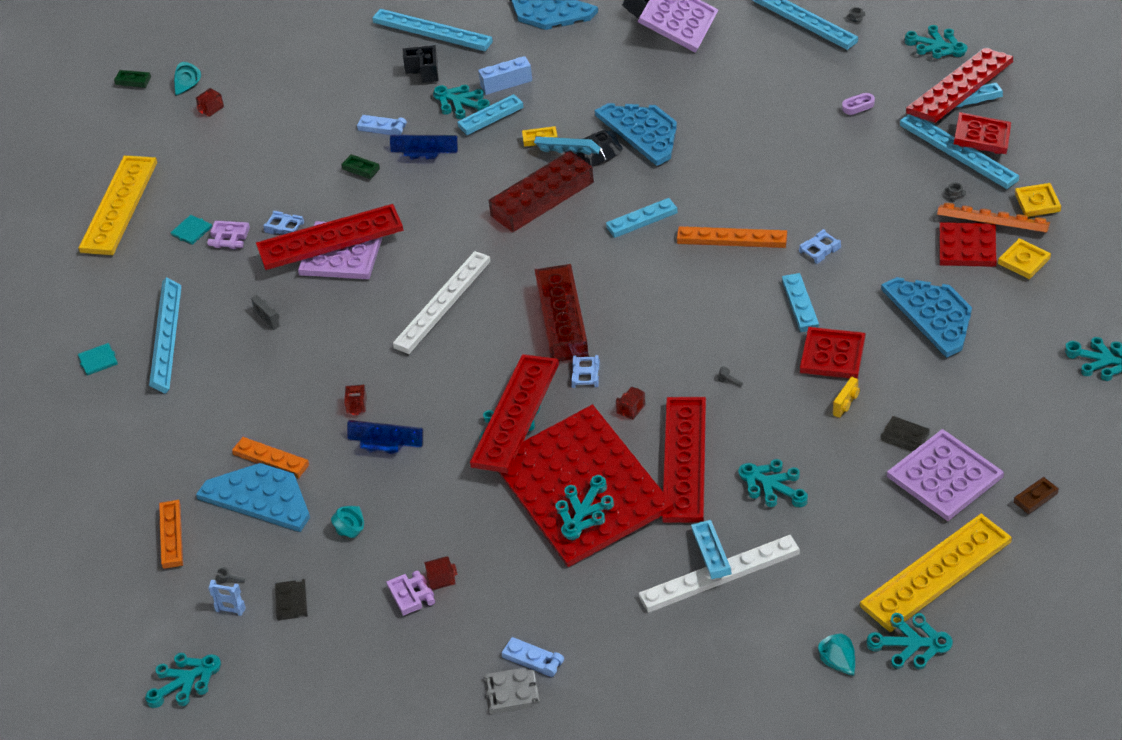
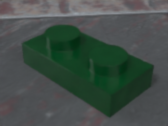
(132, 78)
(360, 166)

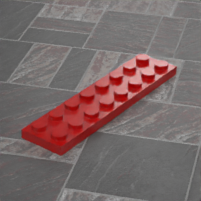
(959, 85)
(329, 236)
(514, 414)
(685, 459)

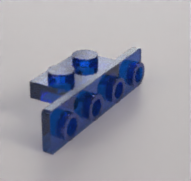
(424, 145)
(384, 436)

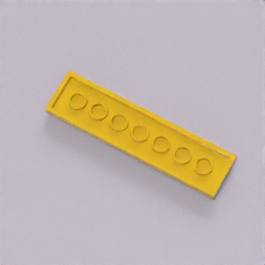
(118, 205)
(936, 571)

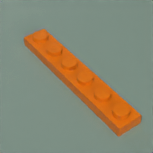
(1001, 218)
(732, 237)

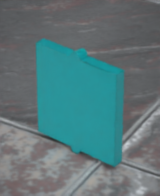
(191, 229)
(97, 359)

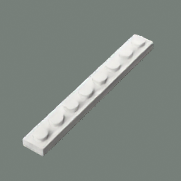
(441, 302)
(701, 581)

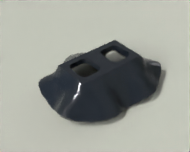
(608, 150)

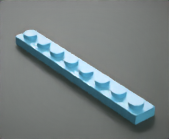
(811, 22)
(432, 29)
(966, 155)
(165, 336)

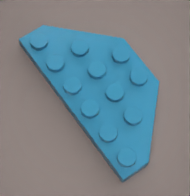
(553, 12)
(644, 128)
(934, 310)
(259, 493)

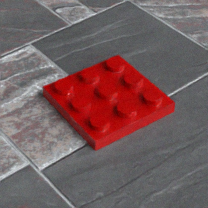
(982, 133)
(967, 244)
(832, 352)

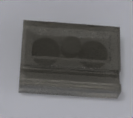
(904, 434)
(291, 599)

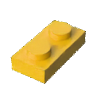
(530, 135)
(845, 397)

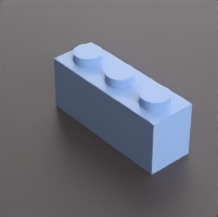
(505, 75)

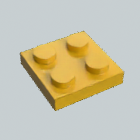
(1037, 199)
(1024, 258)

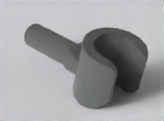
(724, 376)
(227, 575)

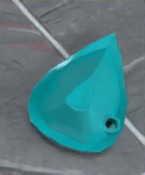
(185, 77)
(348, 521)
(839, 653)

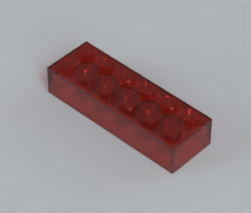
(541, 191)
(561, 312)

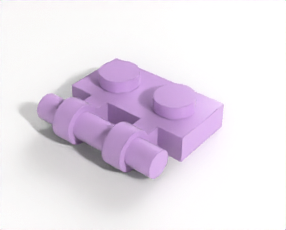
(230, 231)
(404, 594)

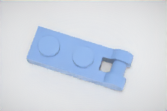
(381, 125)
(532, 657)

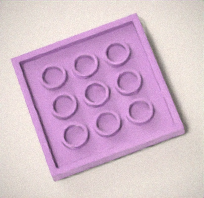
(679, 20)
(349, 262)
(945, 474)

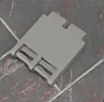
(512, 689)

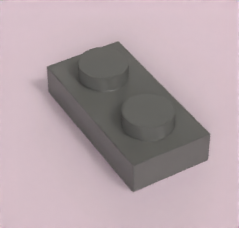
(268, 314)

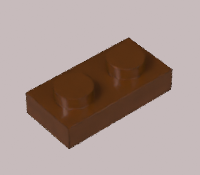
(1036, 495)

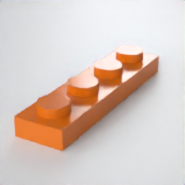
(270, 456)
(171, 534)

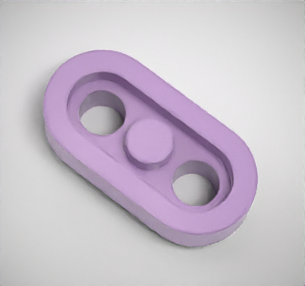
(858, 103)

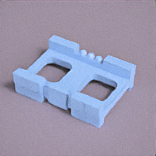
(281, 227)
(824, 249)
(593, 371)
(235, 598)

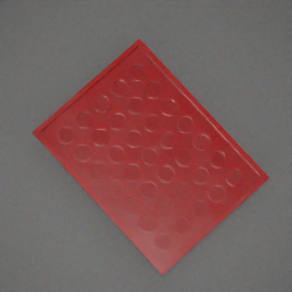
(572, 455)

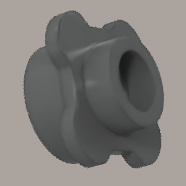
(856, 14)
(955, 190)

